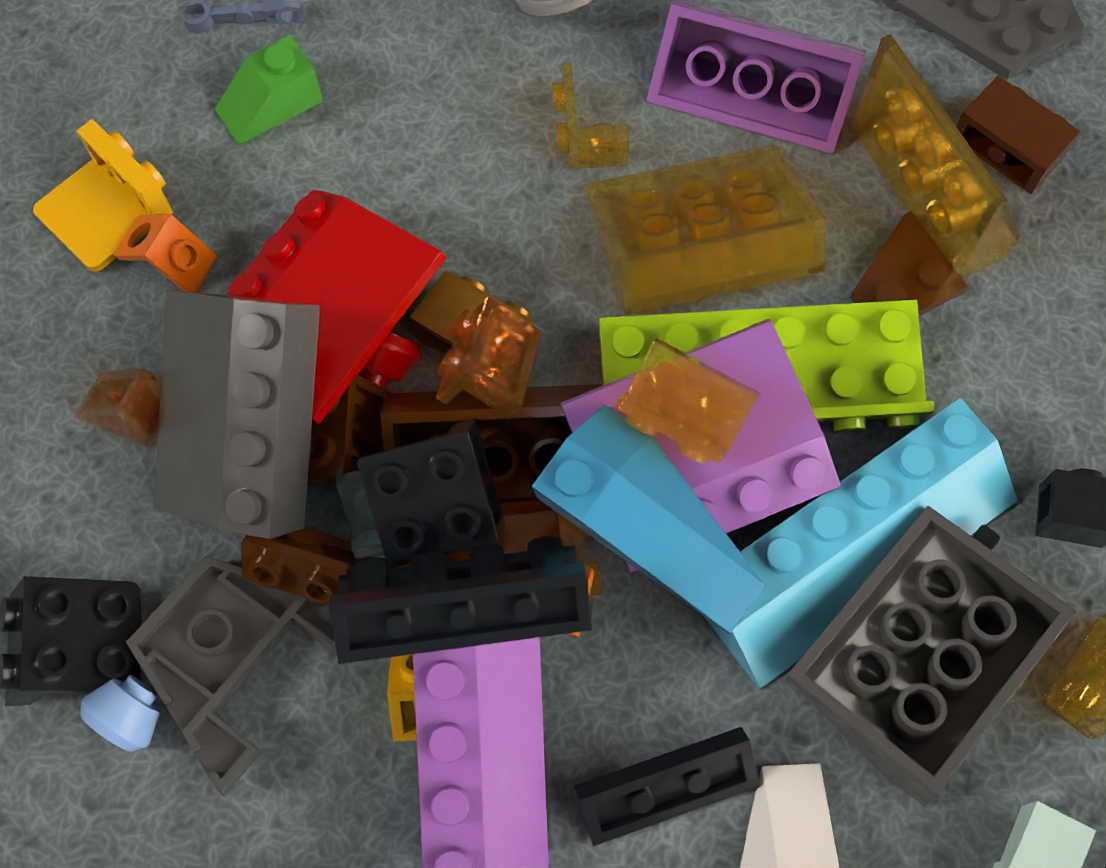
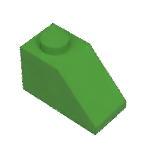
(268, 90)

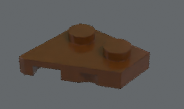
(910, 269)

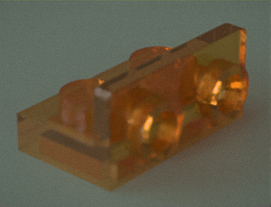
(489, 357)

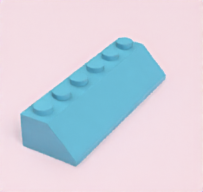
(841, 537)

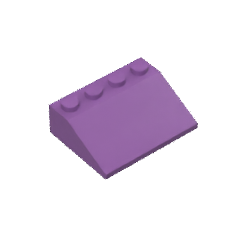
(779, 450)

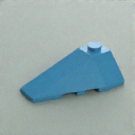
(642, 509)

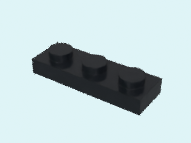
(667, 786)

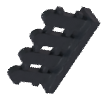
(459, 601)

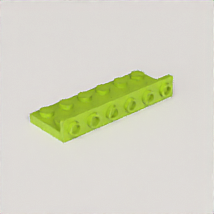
(848, 357)

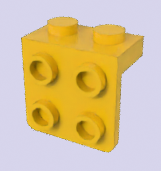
(102, 199)

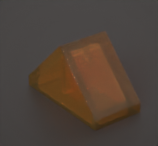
(124, 404)

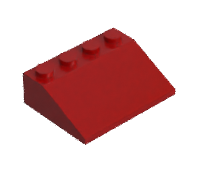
(351, 266)

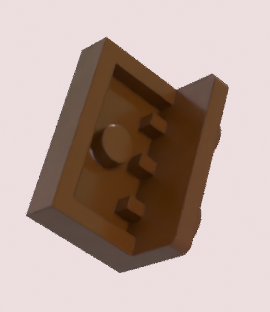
(298, 563)

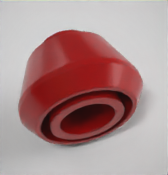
(391, 360)

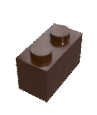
(1016, 134)

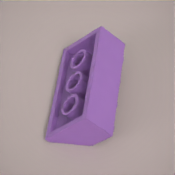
(755, 75)
(481, 756)

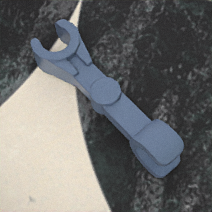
(244, 13)

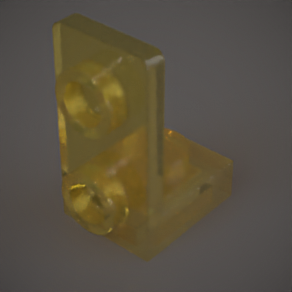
(590, 146)

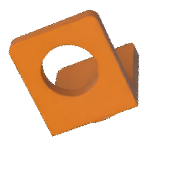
(169, 249)

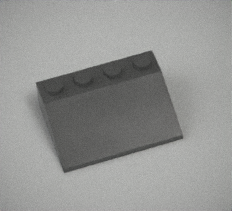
(236, 412)
(929, 653)

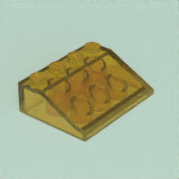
(932, 164)
(708, 233)

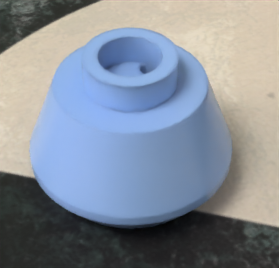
(122, 713)

